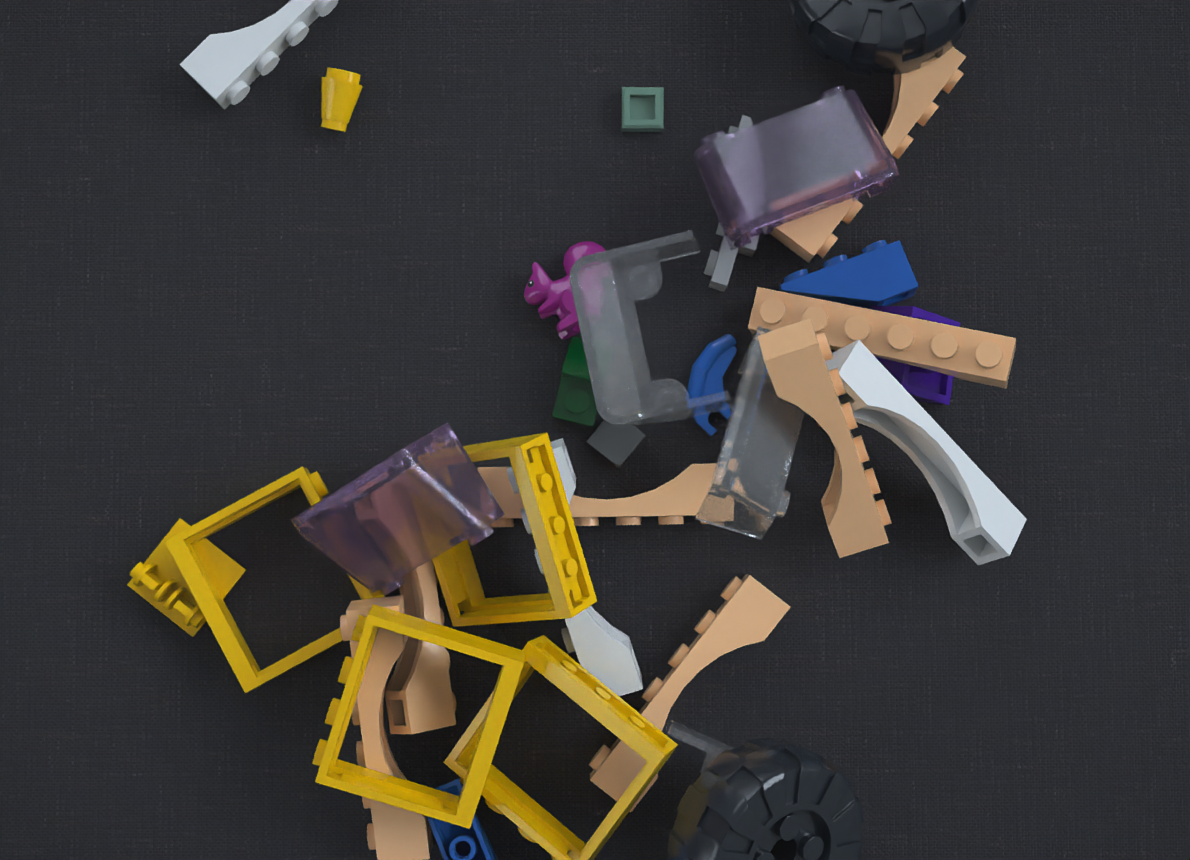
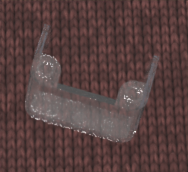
(604, 300)
(754, 453)

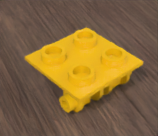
(166, 589)

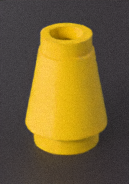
(339, 98)

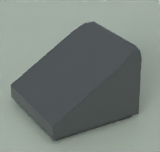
(615, 441)

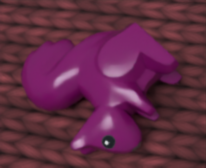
(557, 295)

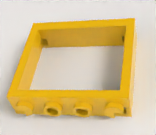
(553, 536)
(209, 599)
(607, 708)
(398, 791)

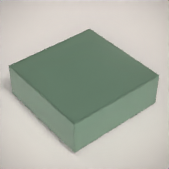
(642, 109)

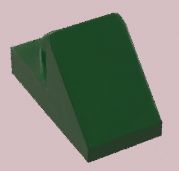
(575, 394)

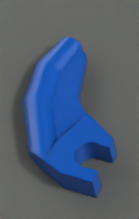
(708, 373)

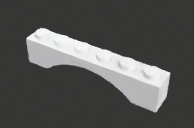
(233, 60)
(973, 507)
(597, 644)

